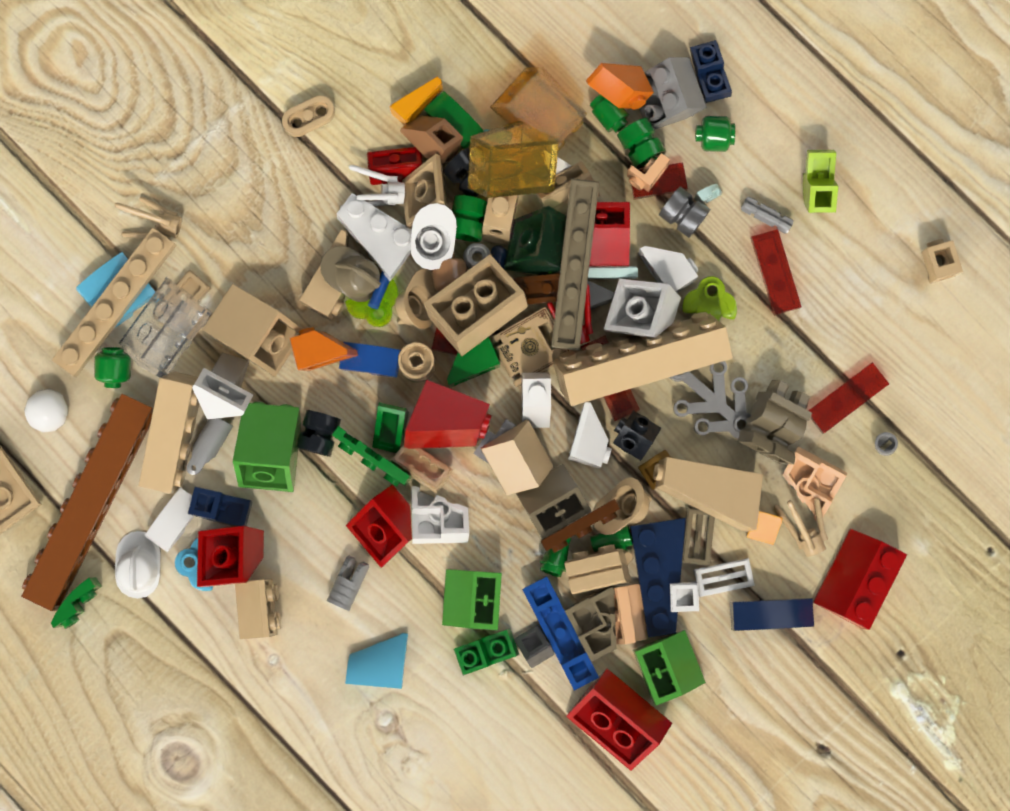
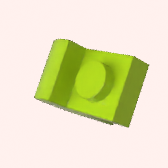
(819, 186)

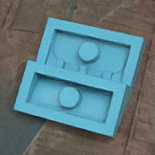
(99, 280)

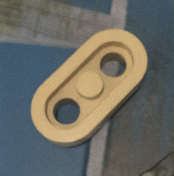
(308, 115)

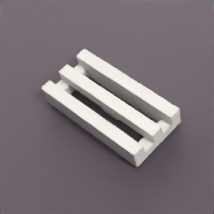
(701, 582)

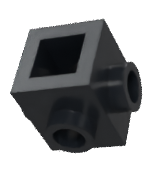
(636, 434)

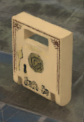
(525, 346)

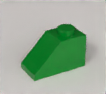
(473, 364)

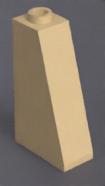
(716, 490)

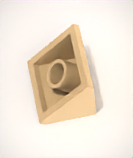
(424, 187)
(518, 459)

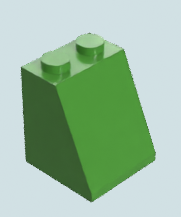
(267, 447)

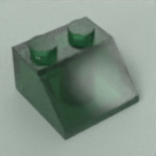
(537, 242)

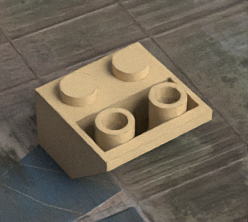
(257, 609)

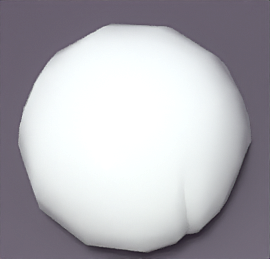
(46, 410)

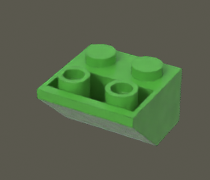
(472, 599)
(669, 667)

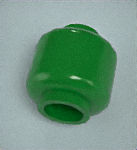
(715, 133)
(112, 367)

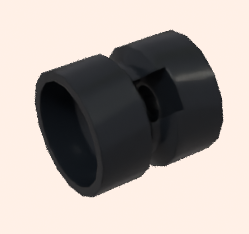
(457, 172)
(318, 433)

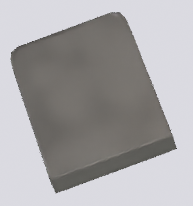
(534, 646)

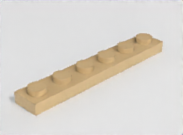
(114, 302)

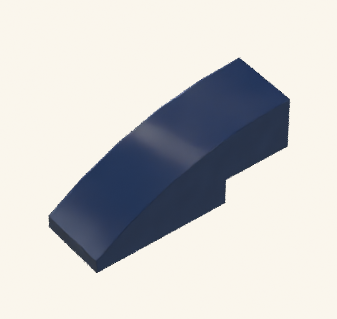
(771, 614)

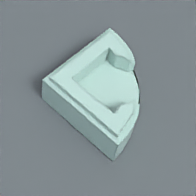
(708, 194)

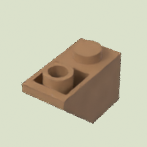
(433, 137)

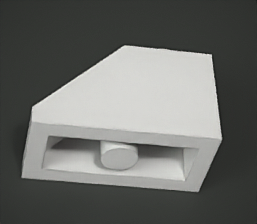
(669, 267)
(536, 399)

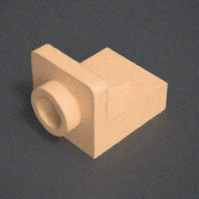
(653, 171)

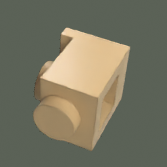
(950, 260)

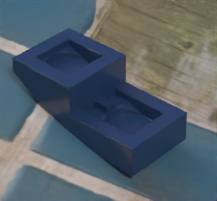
(219, 507)

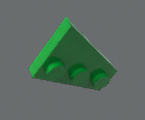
(370, 458)

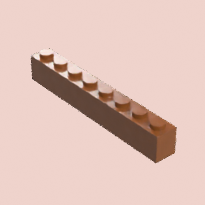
(88, 504)

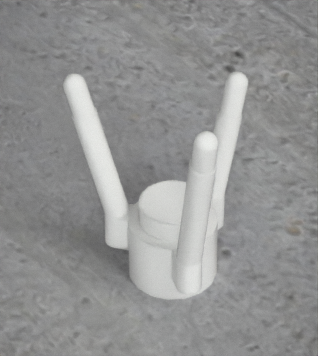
(391, 193)

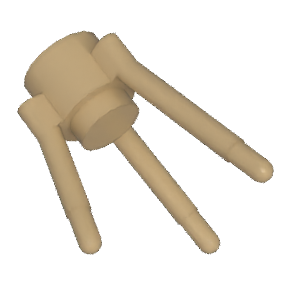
(167, 224)
(808, 540)

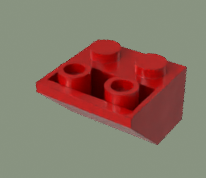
(611, 234)

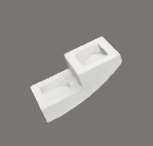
(171, 521)

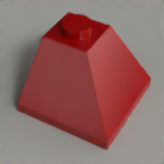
(383, 525)
(228, 555)

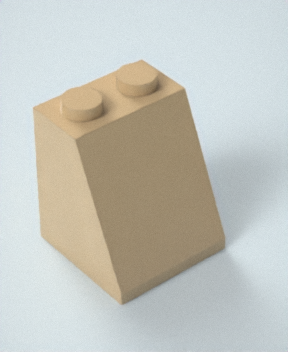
(252, 329)

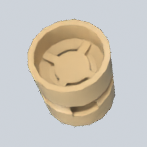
(417, 362)

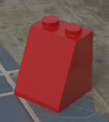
(446, 419)

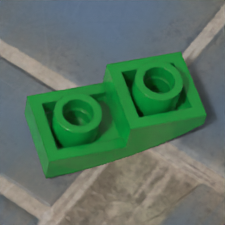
(448, 108)
(70, 608)
(486, 651)

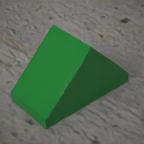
(389, 427)

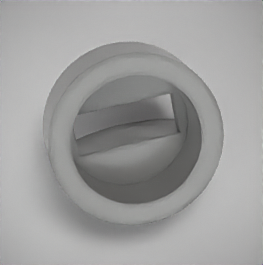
(882, 439)

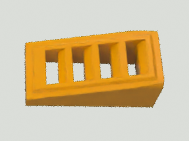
(414, 103)

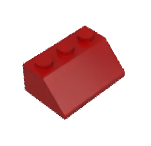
(860, 579)
(619, 720)

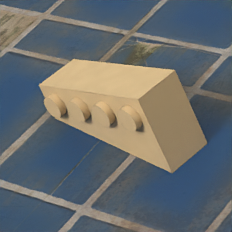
(170, 433)

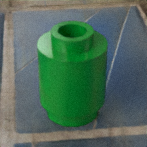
(608, 114)

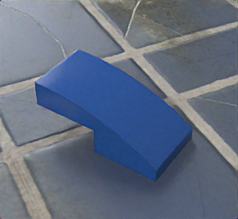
(372, 360)

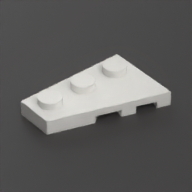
(378, 233)

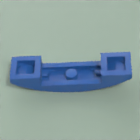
(560, 633)

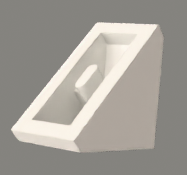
(220, 397)

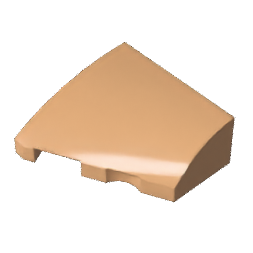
(814, 479)

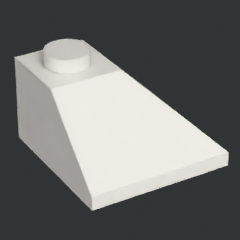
(590, 440)

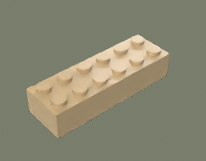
(641, 359)

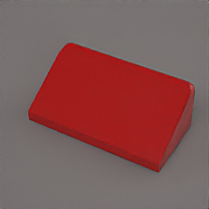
(394, 163)

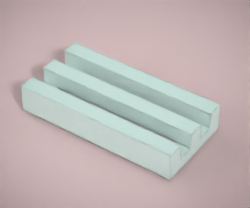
(613, 272)

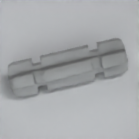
(767, 215)

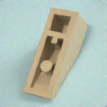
(320, 295)

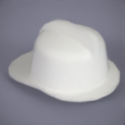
(433, 236)
(137, 565)

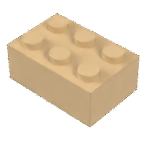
(476, 305)

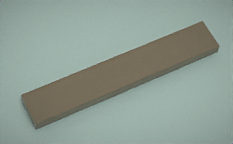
(575, 264)

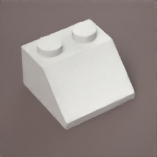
(642, 308)

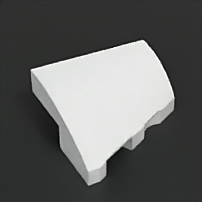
(437, 520)

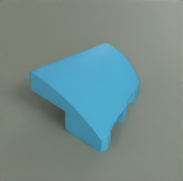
(379, 664)

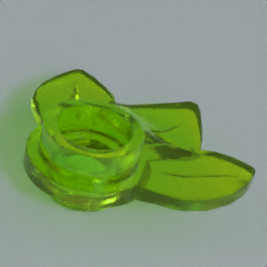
(362, 311)

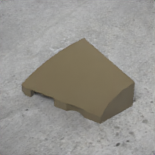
(595, 623)

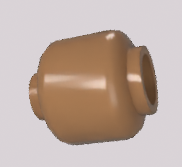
(448, 272)

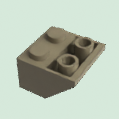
(554, 502)

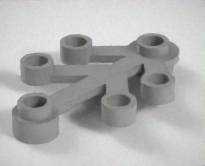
(714, 402)

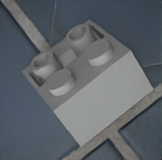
(675, 93)

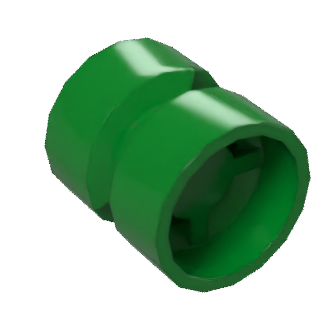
(641, 143)
(469, 213)

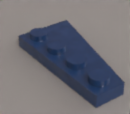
(658, 563)

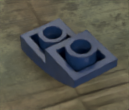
(710, 71)

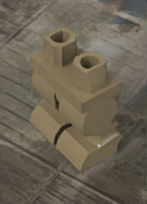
(780, 419)

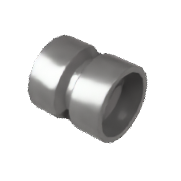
(684, 212)

